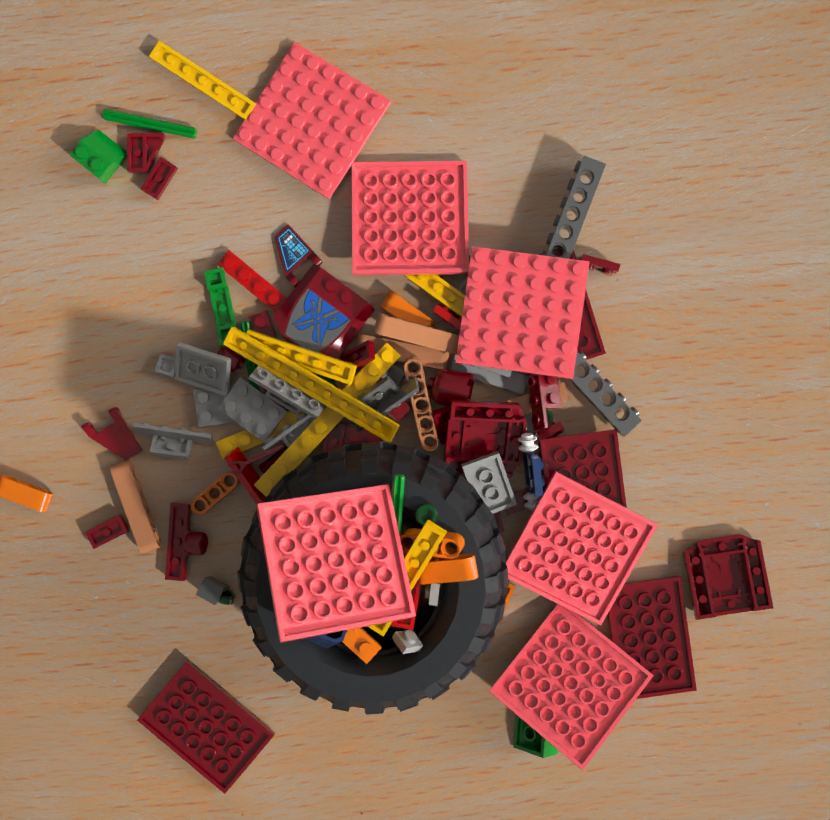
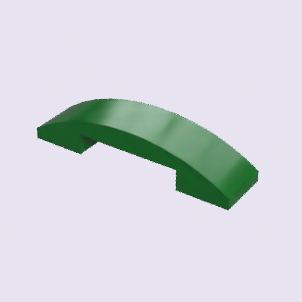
(221, 302)

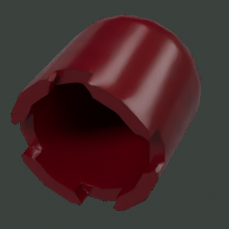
(451, 385)

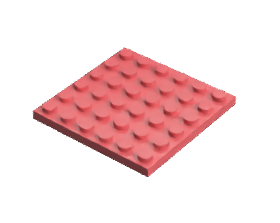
(312, 120)
(410, 218)
(522, 312)
(578, 548)
(334, 562)
(571, 684)

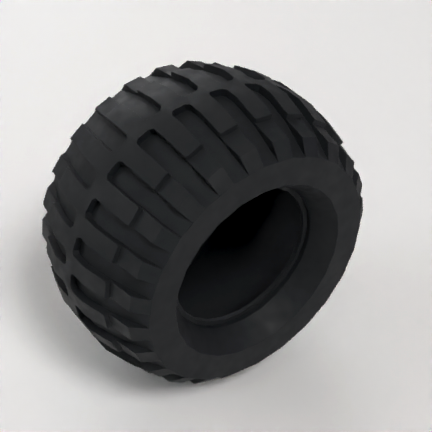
(450, 632)

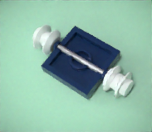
(532, 470)

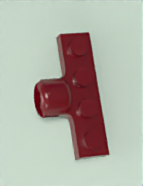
(182, 542)

